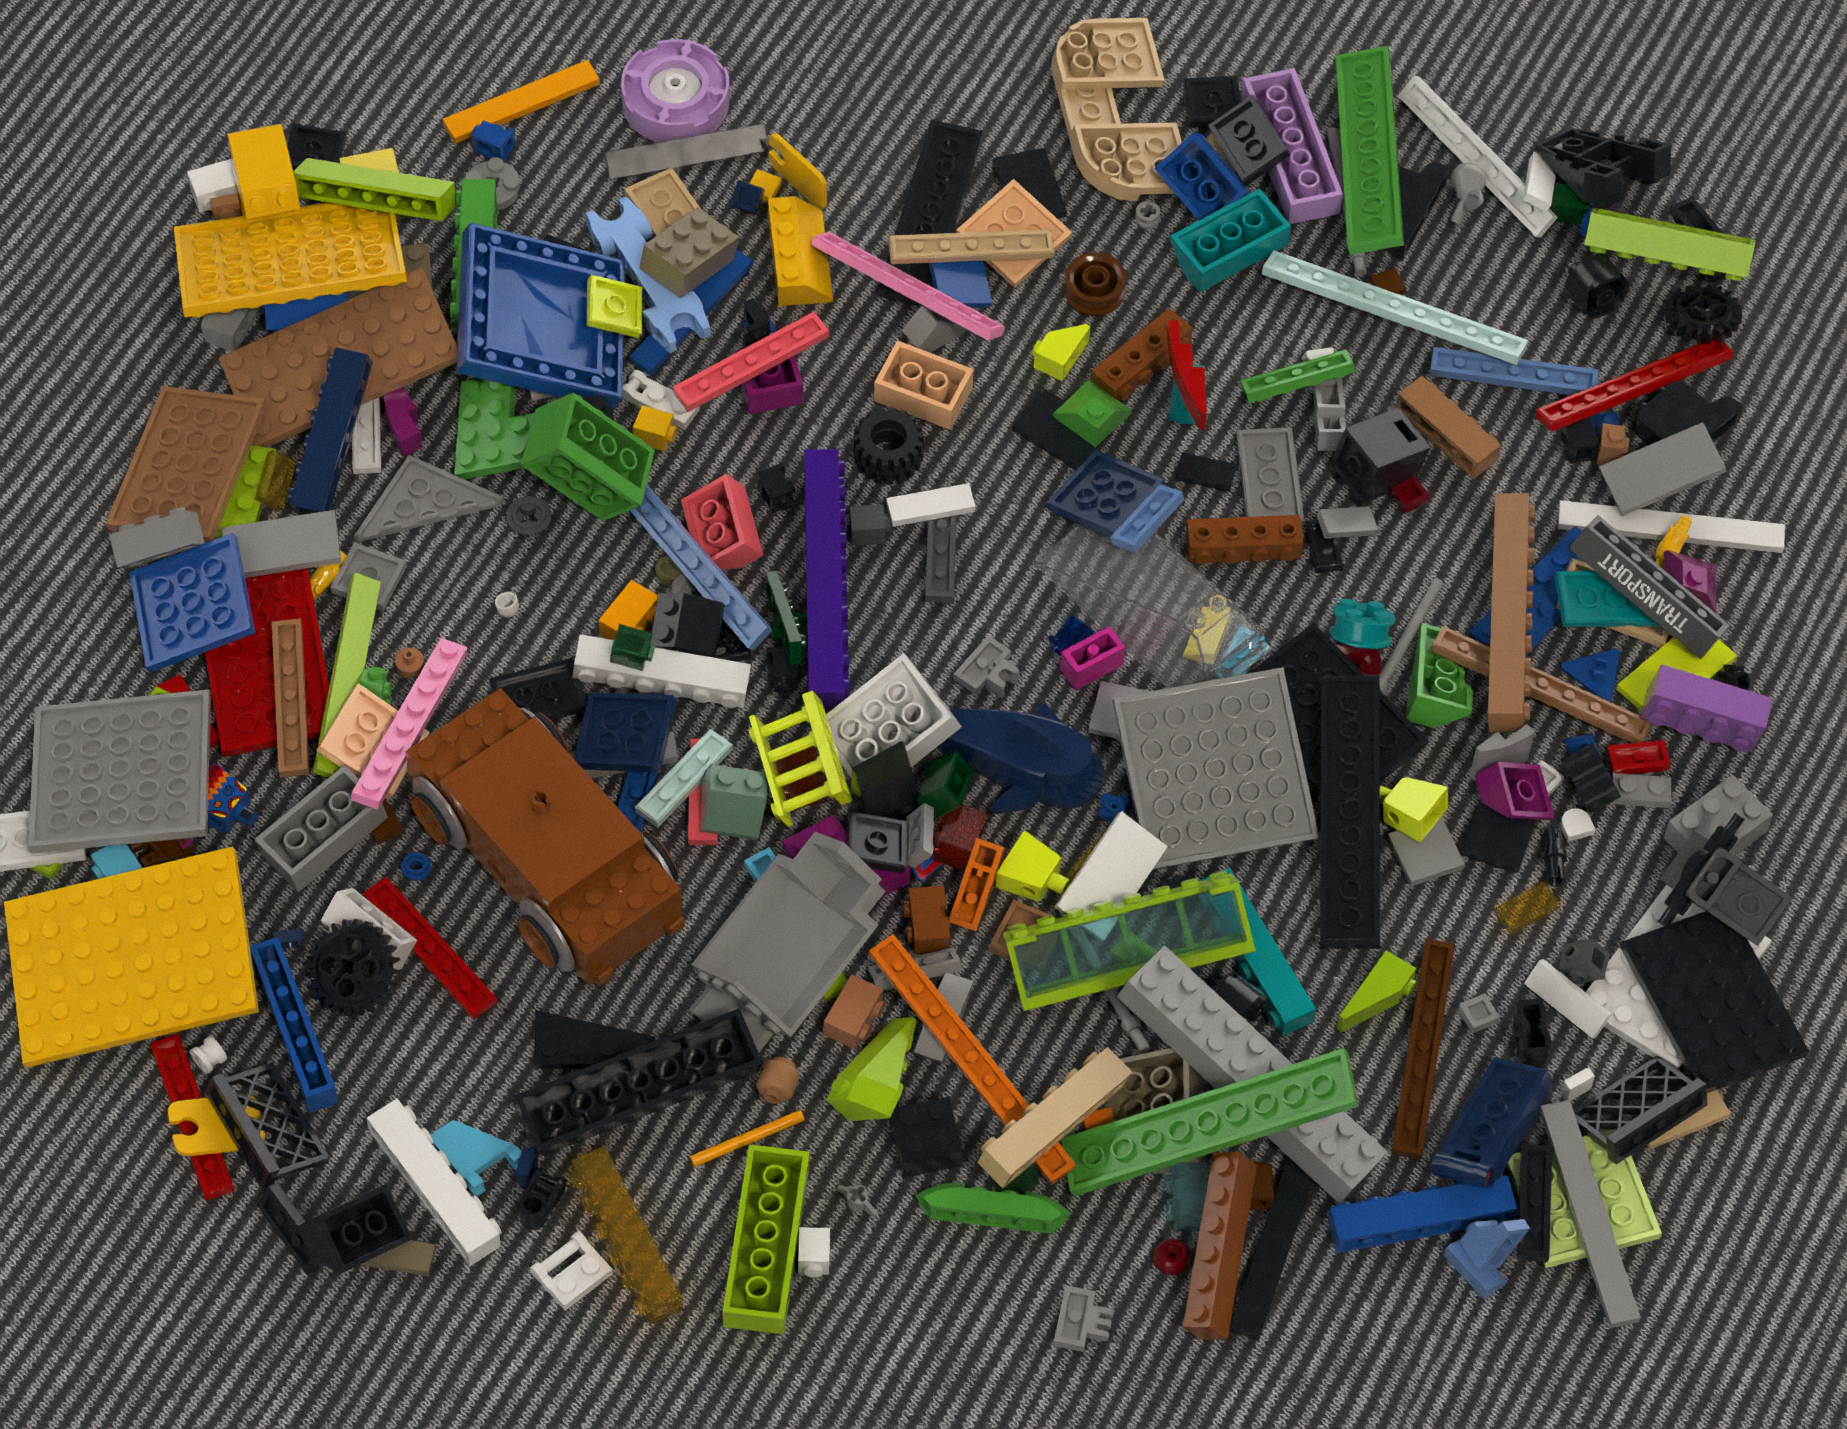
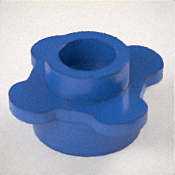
(1107, 801)

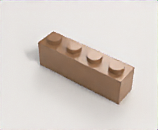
(1448, 427)

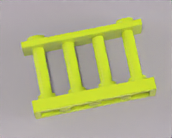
(827, 761)

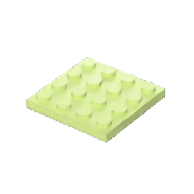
(1622, 1196)

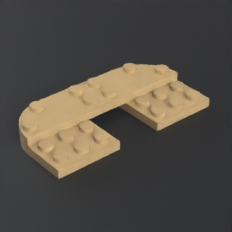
(1085, 69)

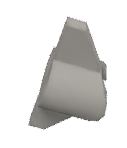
(857, 1199)

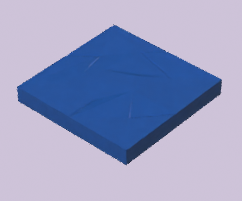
(529, 316)

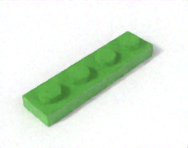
(1297, 376)

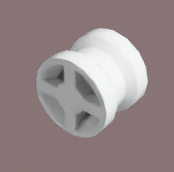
(208, 1054)

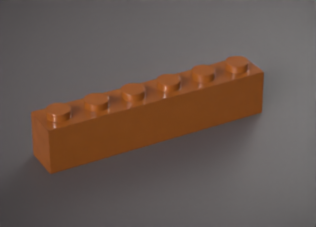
(1220, 1246)

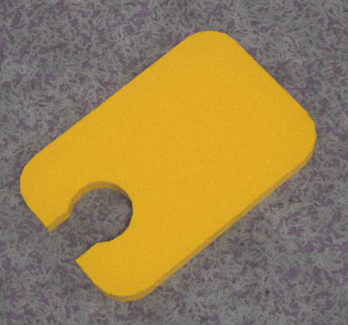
(798, 171)
(211, 1132)

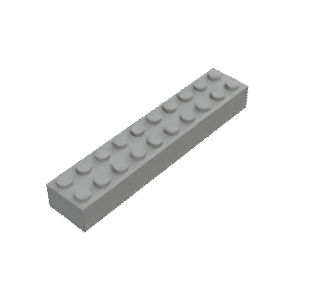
(1230, 1050)

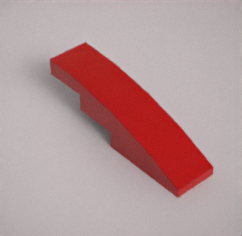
(1188, 379)

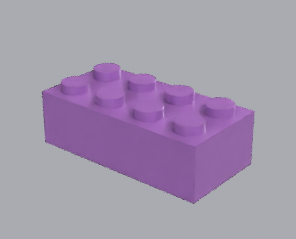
(1706, 708)

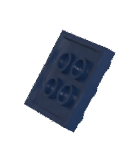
(1103, 493)
(625, 732)

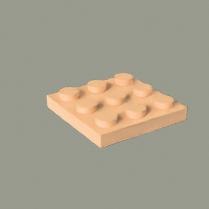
(1015, 211)
(359, 731)

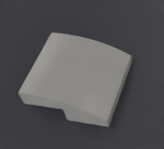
(1103, 717)
(1497, 749)

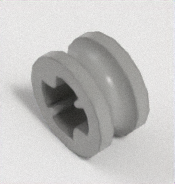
(1147, 207)

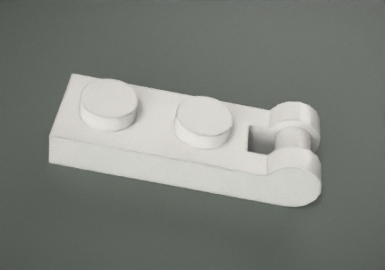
(656, 397)

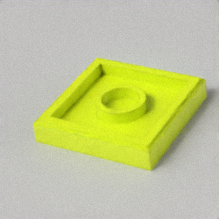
(614, 306)

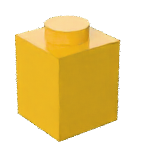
(655, 427)

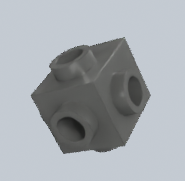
(1584, 961)

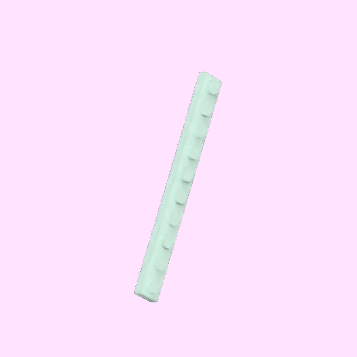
(1395, 307)

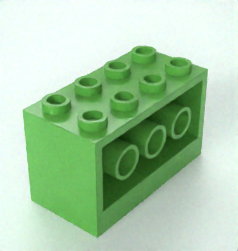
(588, 457)

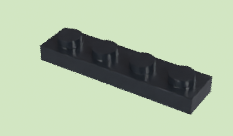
(1535, 1201)

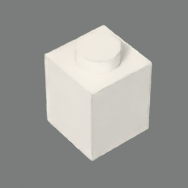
(814, 1251)

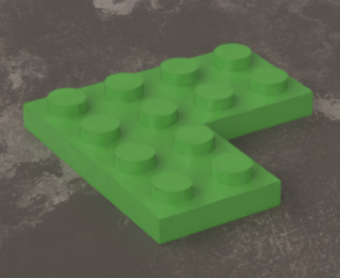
(488, 432)

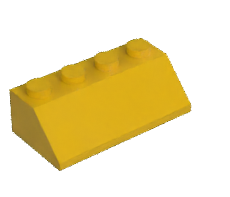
(799, 267)

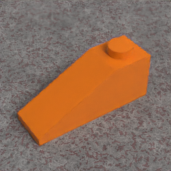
(977, 884)

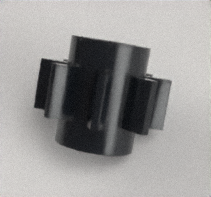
(1733, 676)

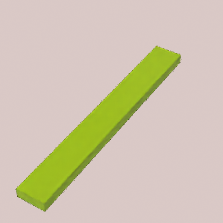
(349, 656)

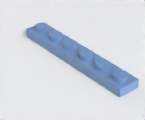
(1524, 375)

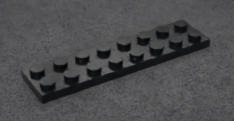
(936, 192)

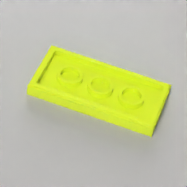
(1677, 656)

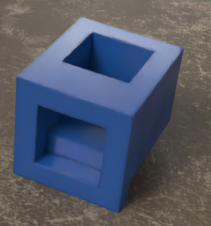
(492, 140)

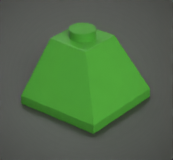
(1092, 413)

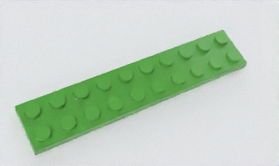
(1369, 150)
(1211, 1121)

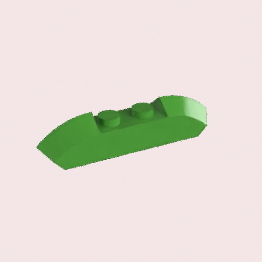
(994, 1209)

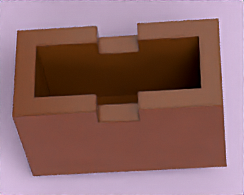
(928, 919)

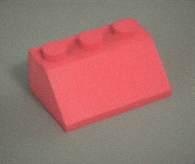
(723, 523)

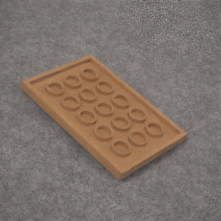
(188, 457)

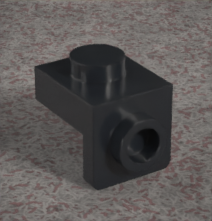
(758, 323)

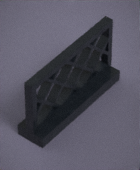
(1652, 1120)
(243, 1128)

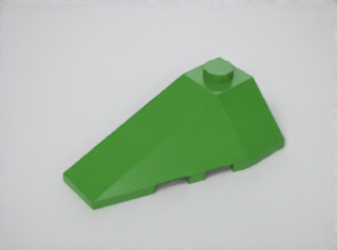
(1436, 685)

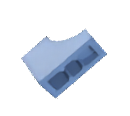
(1491, 1243)

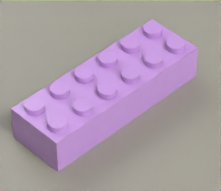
(1305, 178)

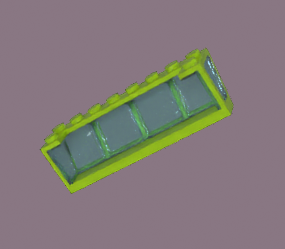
(1114, 941)

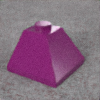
(1694, 575)
(1515, 790)

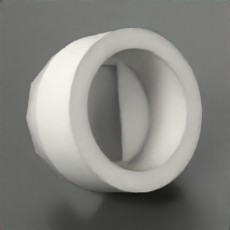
(507, 604)

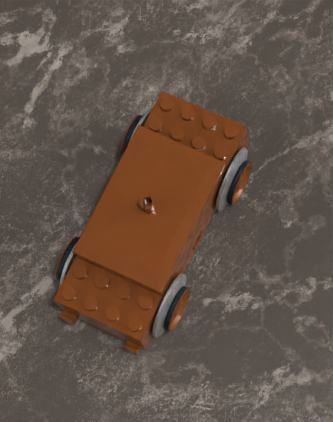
(548, 837)

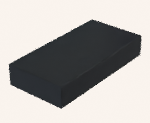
(1206, 472)
(1324, 551)

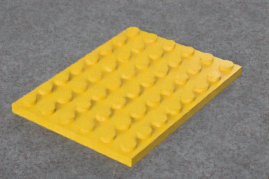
(286, 257)
(130, 957)

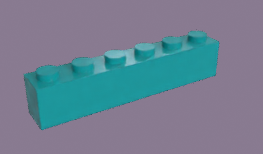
(1268, 970)

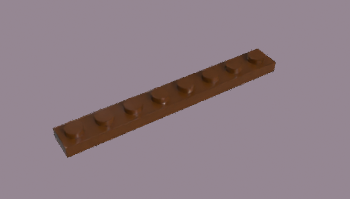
(1423, 1049)

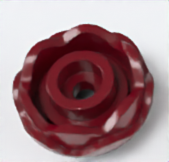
(1171, 1265)

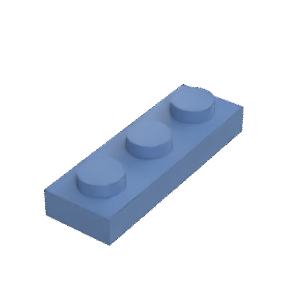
(1147, 518)

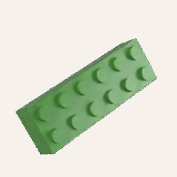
(476, 205)

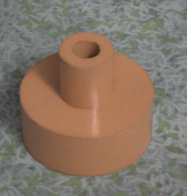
(409, 662)

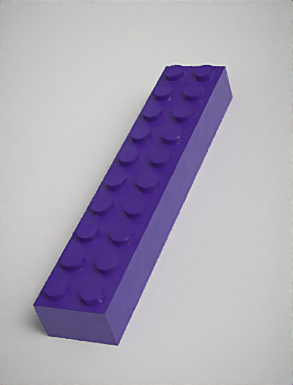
(826, 576)

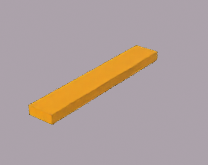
(523, 100)

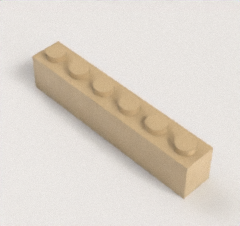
(1054, 1117)

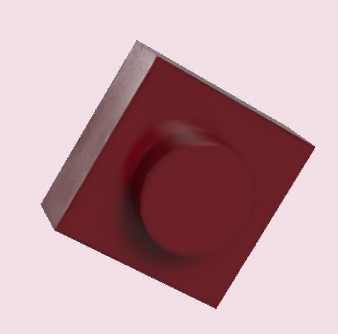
(1410, 495)

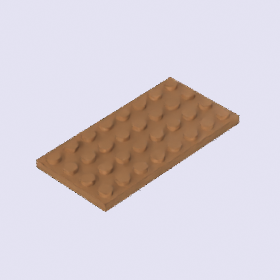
(392, 324)

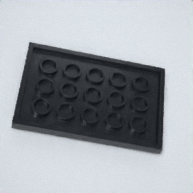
(1304, 662)
(1714, 1000)

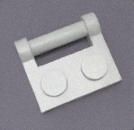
(578, 1277)

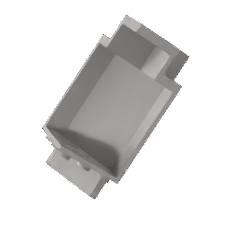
(789, 939)

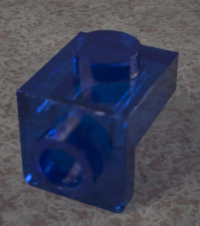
(1070, 634)

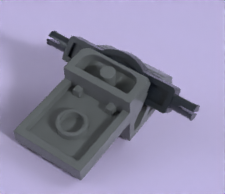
(1722, 885)

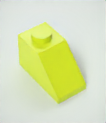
(1060, 350)

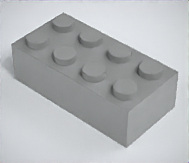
(318, 830)

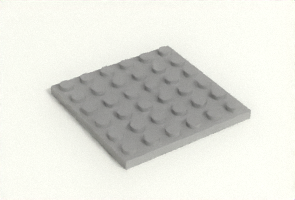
(1216, 767)
(120, 771)

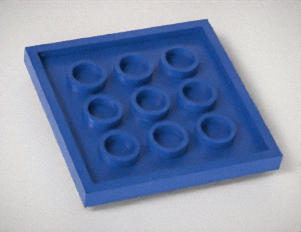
(192, 602)

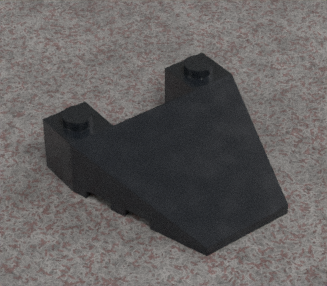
(1599, 165)

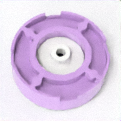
(675, 91)

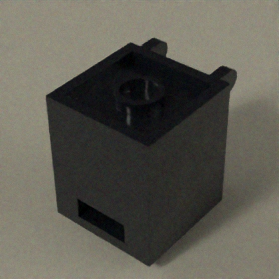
(1379, 455)

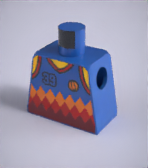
(228, 801)

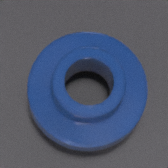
(416, 859)

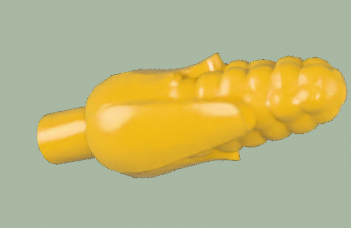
(1673, 539)
(324, 576)

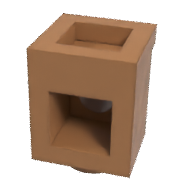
(1612, 443)

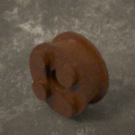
(1082, 287)

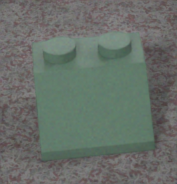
(733, 801)

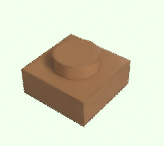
(225, 206)

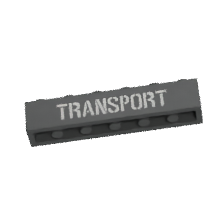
(1649, 587)

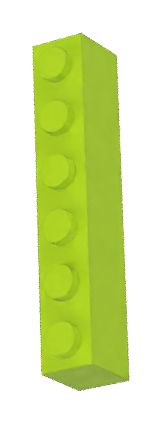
(375, 189)

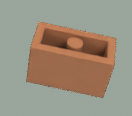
(853, 1012)

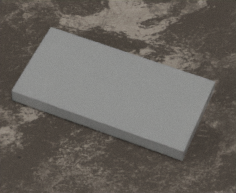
(1662, 469)
(1269, 472)
(287, 543)

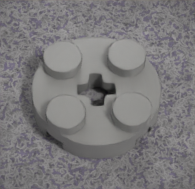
(505, 177)

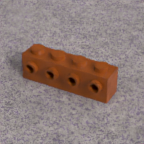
(1139, 357)
(1244, 539)

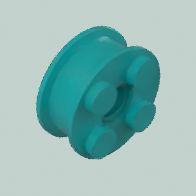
(1362, 624)

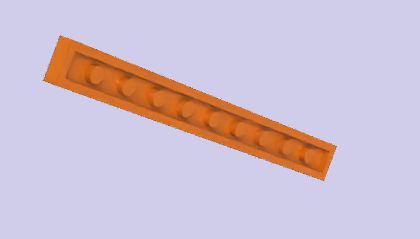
(961, 1046)

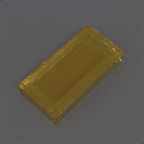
(275, 480)
(1527, 907)

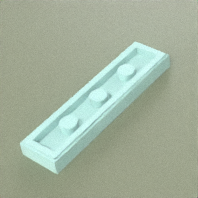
(683, 778)

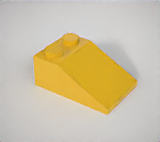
(263, 171)

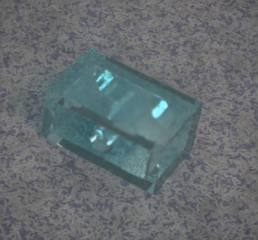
(1188, 1189)

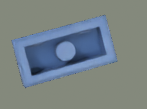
(1483, 1281)

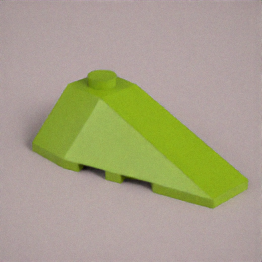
(872, 1080)

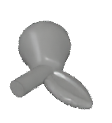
(1467, 183)

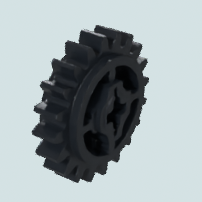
(1703, 313)

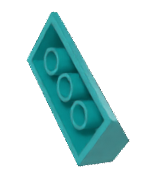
(1230, 240)

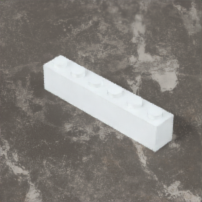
(669, 673)
(434, 1182)

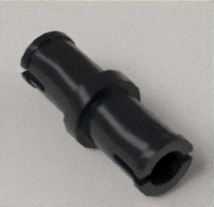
(1555, 856)

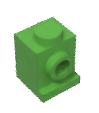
(376, 682)

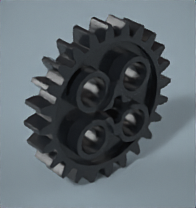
(367, 988)

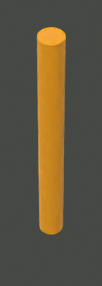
(746, 1138)

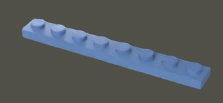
(701, 569)

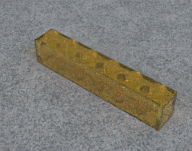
(627, 1236)

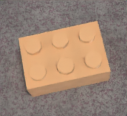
(923, 385)

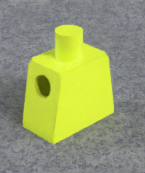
(1414, 806)
(1031, 870)

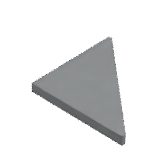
(423, 496)

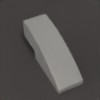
(1329, 414)
(956, 992)

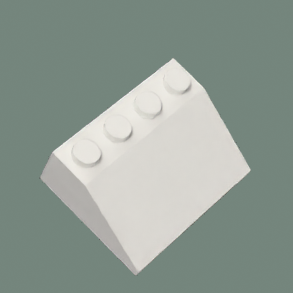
(890, 710)

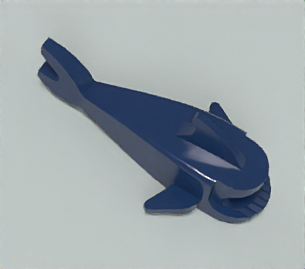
(1028, 756)

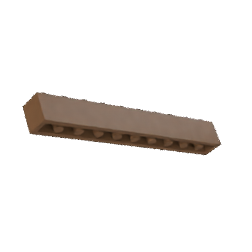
(1509, 612)

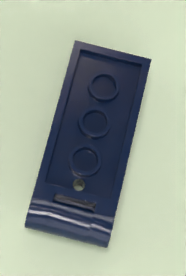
(1492, 1123)

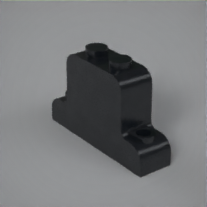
(1418, 197)
(1681, 408)

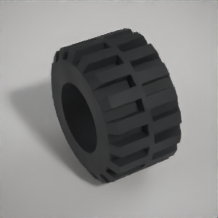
(888, 464)

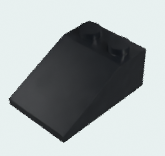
(885, 785)

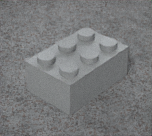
(1717, 809)

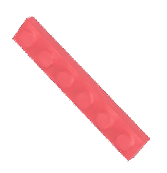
(750, 361)

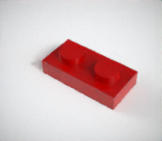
(1638, 757)

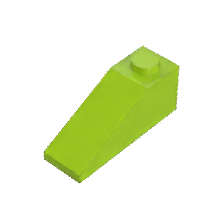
(1380, 991)

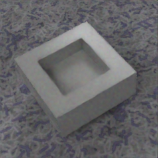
(1478, 1013)

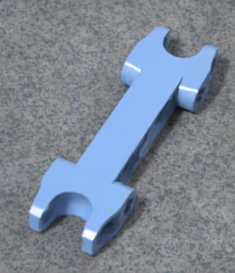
(626, 240)

